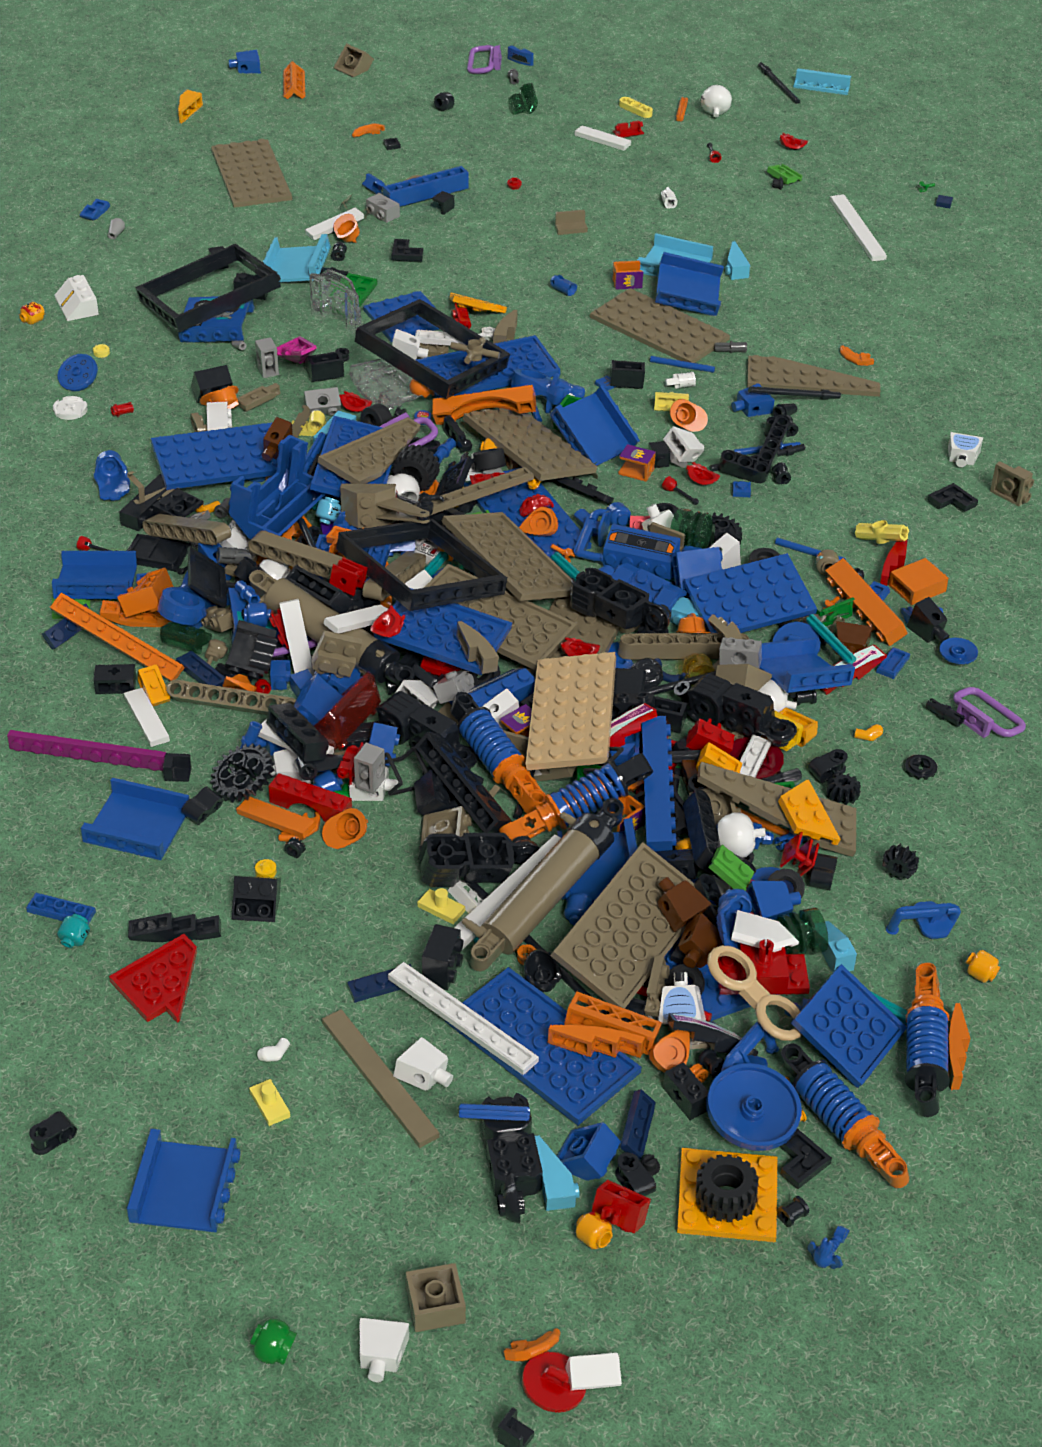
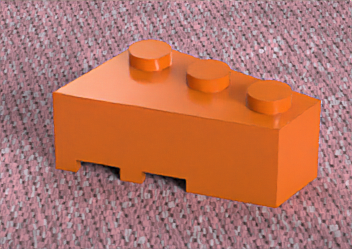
(146, 594)

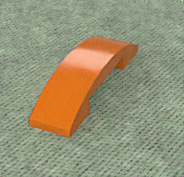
(113, 611)

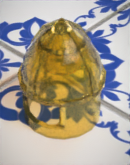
(696, 665)

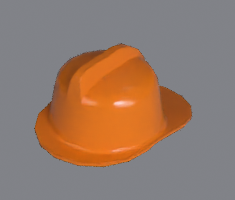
(346, 228)
(224, 395)
(688, 415)
(691, 624)
(344, 828)

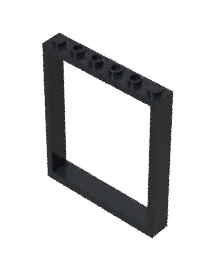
(148, 291)
(446, 388)
(488, 584)

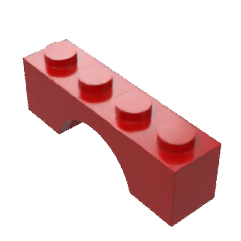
(288, 791)

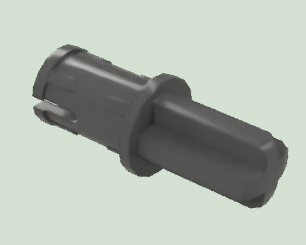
(732, 347)

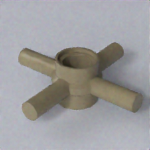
(475, 350)

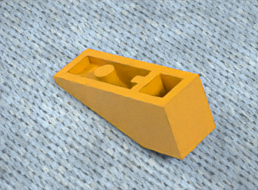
(189, 103)

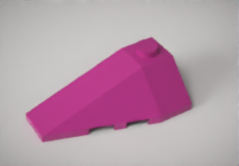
(296, 350)

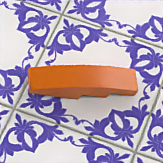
(588, 1039)
(957, 1047)

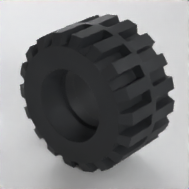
(420, 459)
(731, 1173)

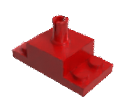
(775, 970)

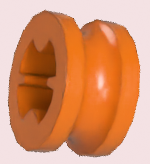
(522, 950)
(699, 1072)

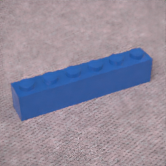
(427, 186)

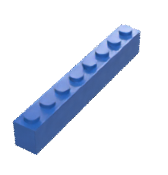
(656, 786)

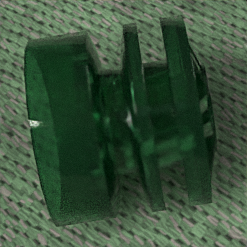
(695, 526)
(808, 929)

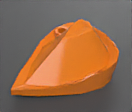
(540, 522)
(239, 682)
(670, 1050)

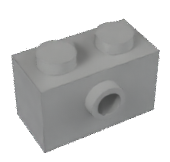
(452, 684)

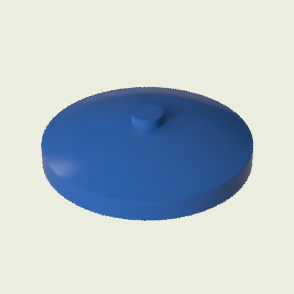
(753, 1107)

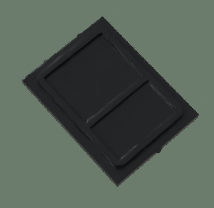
(159, 552)
(206, 577)

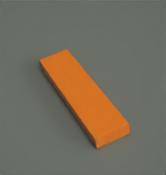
(276, 817)

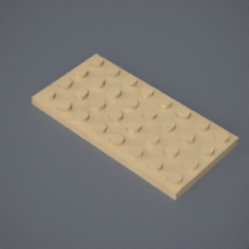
(571, 711)

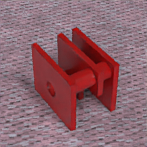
(348, 576)
(804, 855)

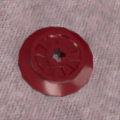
(772, 763)

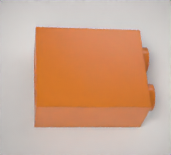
(918, 581)

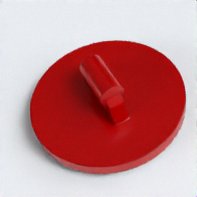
(548, 1383)

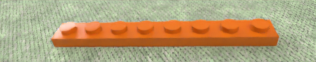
(116, 636)

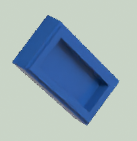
(893, 663)

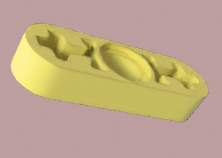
(635, 107)

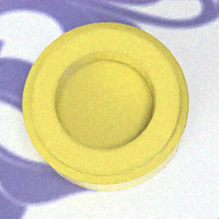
(101, 351)

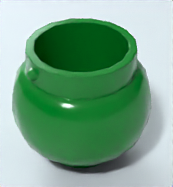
(272, 1341)

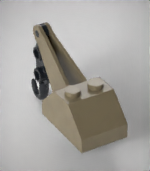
(378, 506)

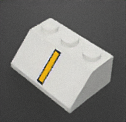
(77, 298)

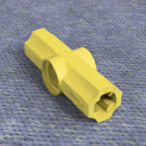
(881, 532)

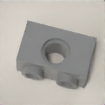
(383, 207)
(267, 357)
(329, 396)
(740, 652)
(369, 768)

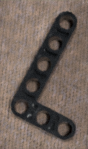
(757, 469)
(703, 830)

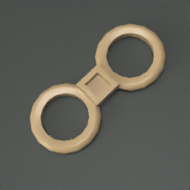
(753, 991)

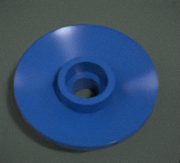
(958, 651)

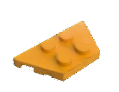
(476, 304)
(807, 813)

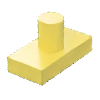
(664, 401)
(441, 906)
(269, 1102)

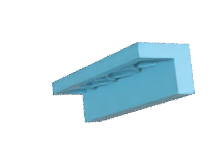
(821, 81)

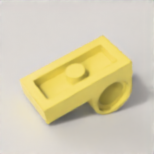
(315, 423)

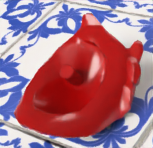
(791, 142)
(354, 402)
(701, 474)
(533, 503)
(388, 623)
(577, 647)

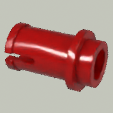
(125, 408)

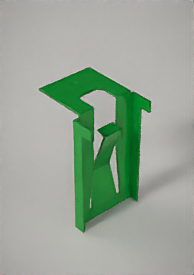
(840, 608)

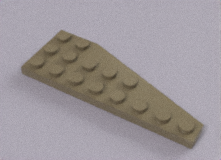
(789, 374)
(372, 454)
(764, 798)

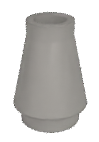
(116, 227)

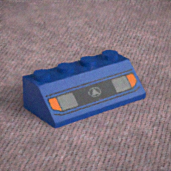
(641, 549)

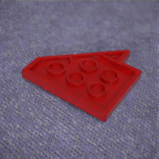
(158, 979)

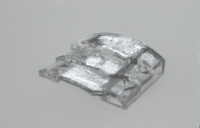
(336, 297)
(382, 383)

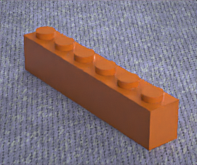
(866, 602)

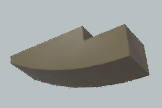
(506, 328)
(477, 648)

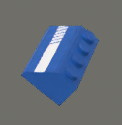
(517, 681)

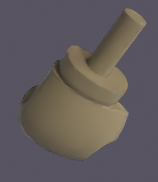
(215, 650)

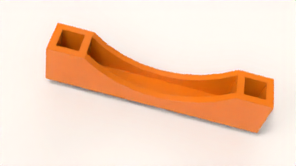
(517, 399)

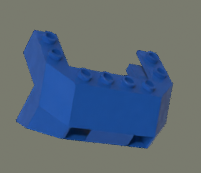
(280, 499)

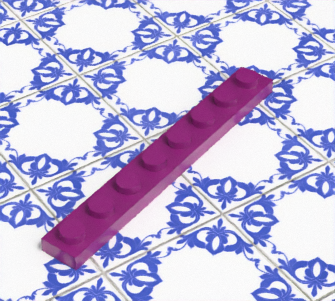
(86, 750)

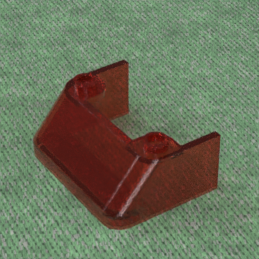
(350, 711)

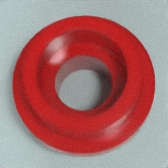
(514, 183)

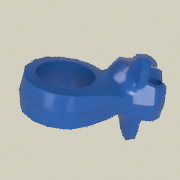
(552, 390)
(183, 604)

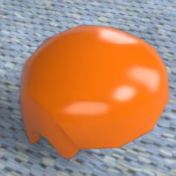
(419, 389)

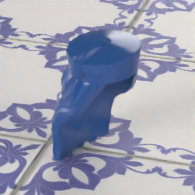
(111, 476)
(728, 905)

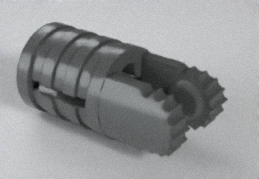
(231, 555)

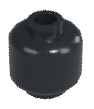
(444, 101)

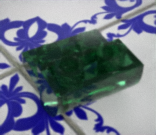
(525, 100)
(184, 637)

